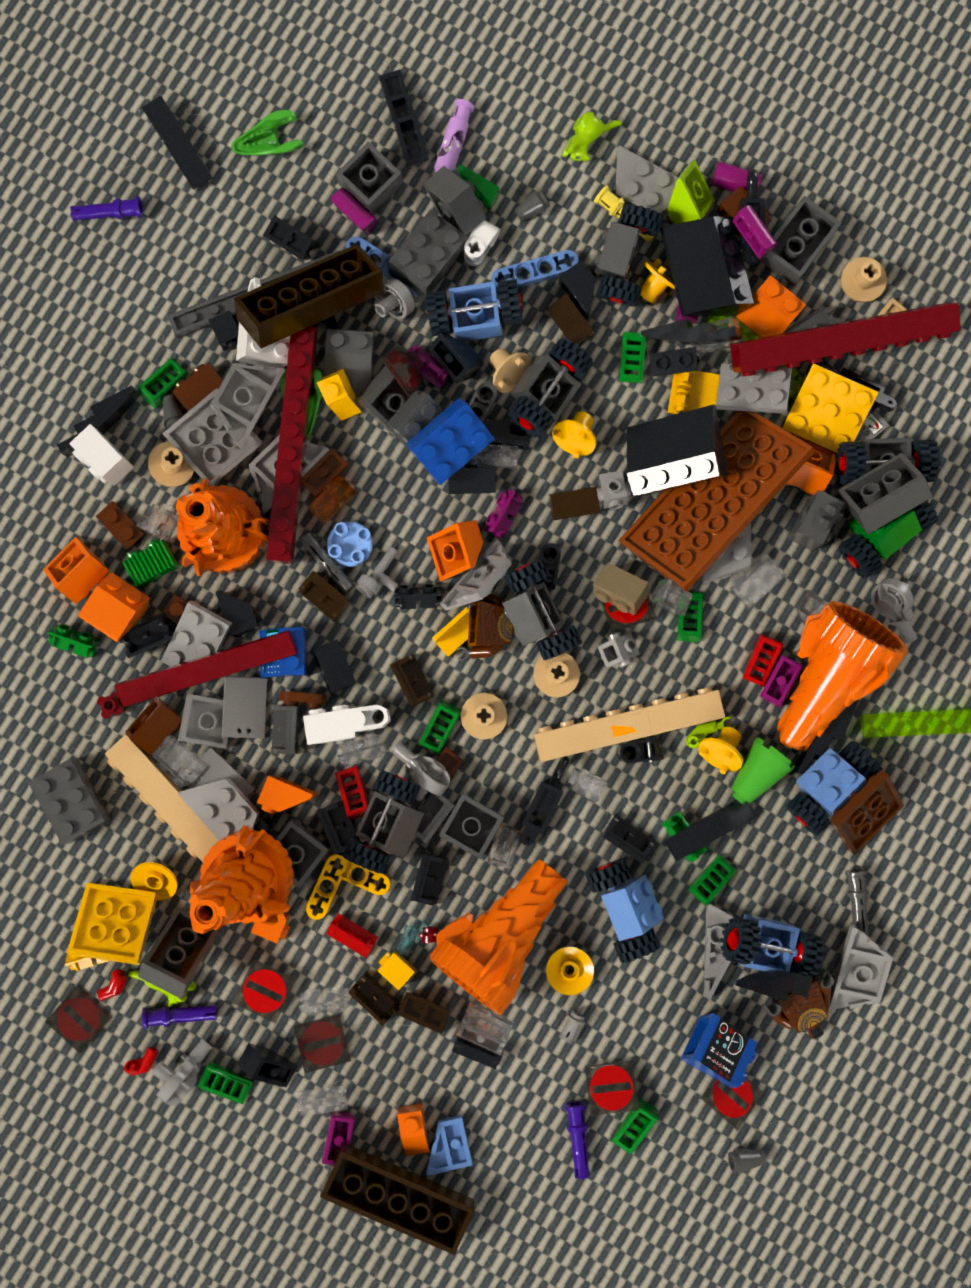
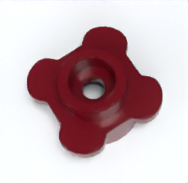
(117, 707)
(428, 934)

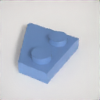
(449, 1147)

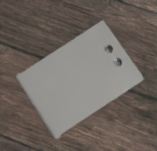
(244, 707)
(222, 769)

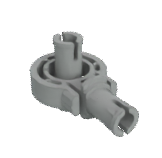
(394, 295)
(889, 606)
(427, 772)
(184, 1078)

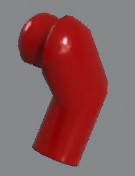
(115, 987)
(142, 1065)

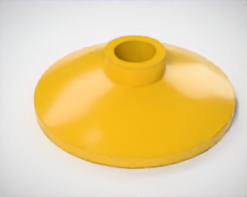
(154, 878)
(577, 980)

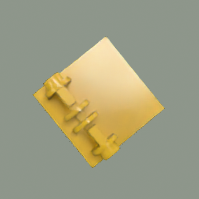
(693, 391)

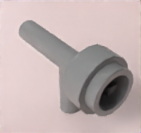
(368, 584)

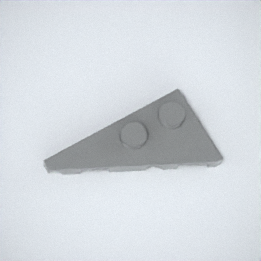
(715, 964)

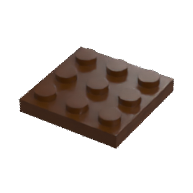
(867, 812)

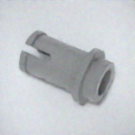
(572, 1025)

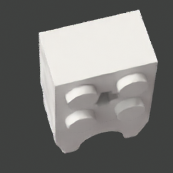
(248, 351)
(341, 723)

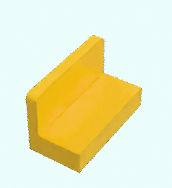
(454, 633)

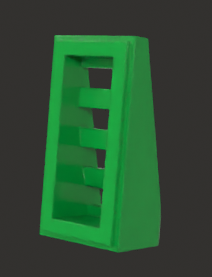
(485, 190)
(634, 338)
(156, 377)
(691, 636)
(449, 708)
(693, 887)
(204, 1083)
(644, 1109)

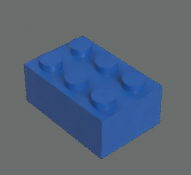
(450, 441)

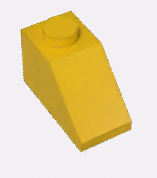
(339, 394)

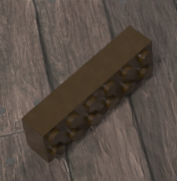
(309, 295)
(397, 1198)

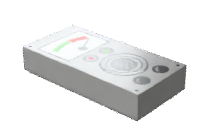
(871, 427)

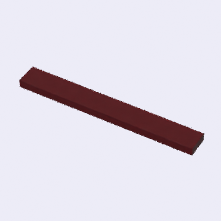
(206, 668)

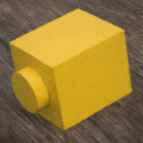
(395, 969)

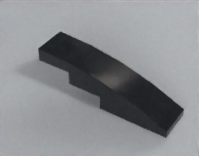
(403, 117)
(177, 142)
(684, 333)
(105, 415)
(835, 730)
(709, 829)

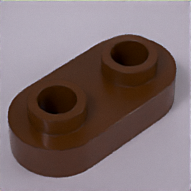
(293, 698)

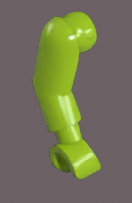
(703, 730)

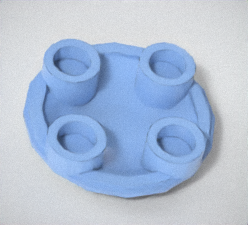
(349, 543)

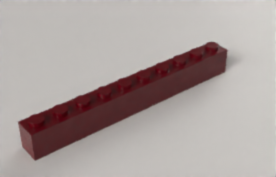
(845, 337)
(292, 446)

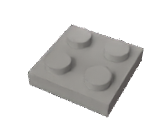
(202, 721)

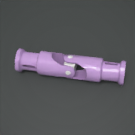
(456, 128)

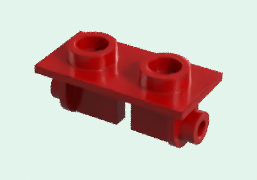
(352, 935)

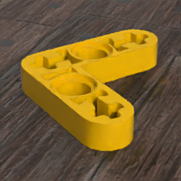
(344, 874)

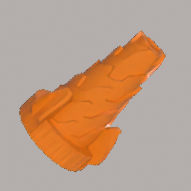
(227, 532)
(846, 660)
(241, 881)
(491, 952)

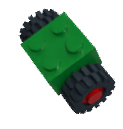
(862, 548)

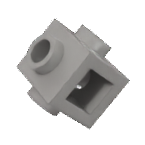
(613, 490)
(618, 650)

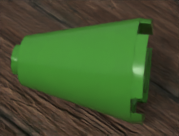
(759, 771)

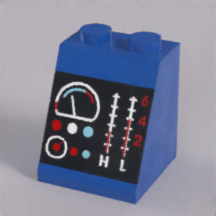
(720, 1050)

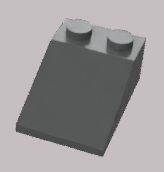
(353, 353)
(383, 399)

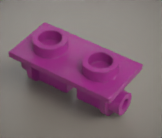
(432, 369)
(507, 503)

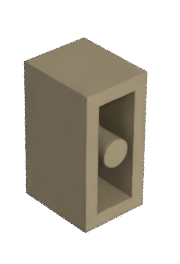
(621, 589)

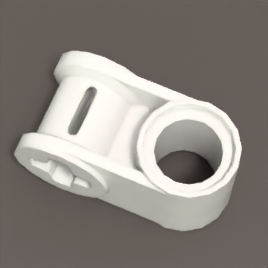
(480, 239)

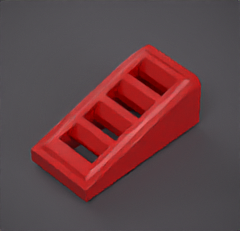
(755, 657)
(359, 812)

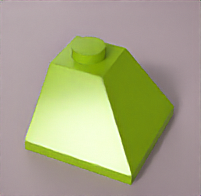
(690, 196)

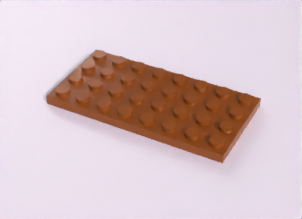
(698, 521)

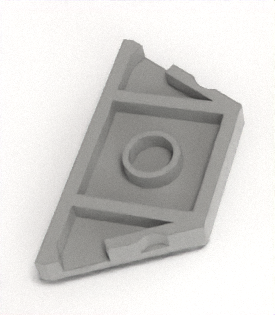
(642, 182)
(243, 398)
(264, 468)
(733, 560)
(479, 581)
(221, 807)
(860, 972)

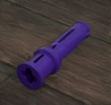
(118, 209)
(166, 1015)
(578, 1128)

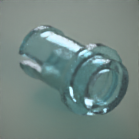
(406, 942)

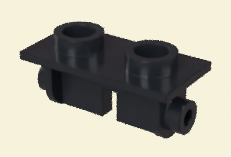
(674, 362)
(408, 596)
(476, 1052)

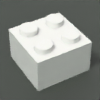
(99, 453)

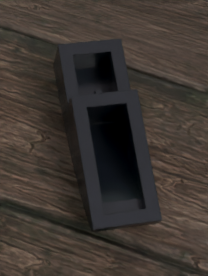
(776, 983)

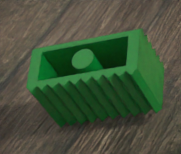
(151, 563)

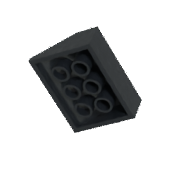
(707, 267)
(675, 451)

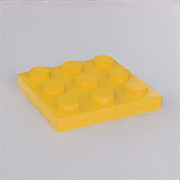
(829, 408)
(112, 923)

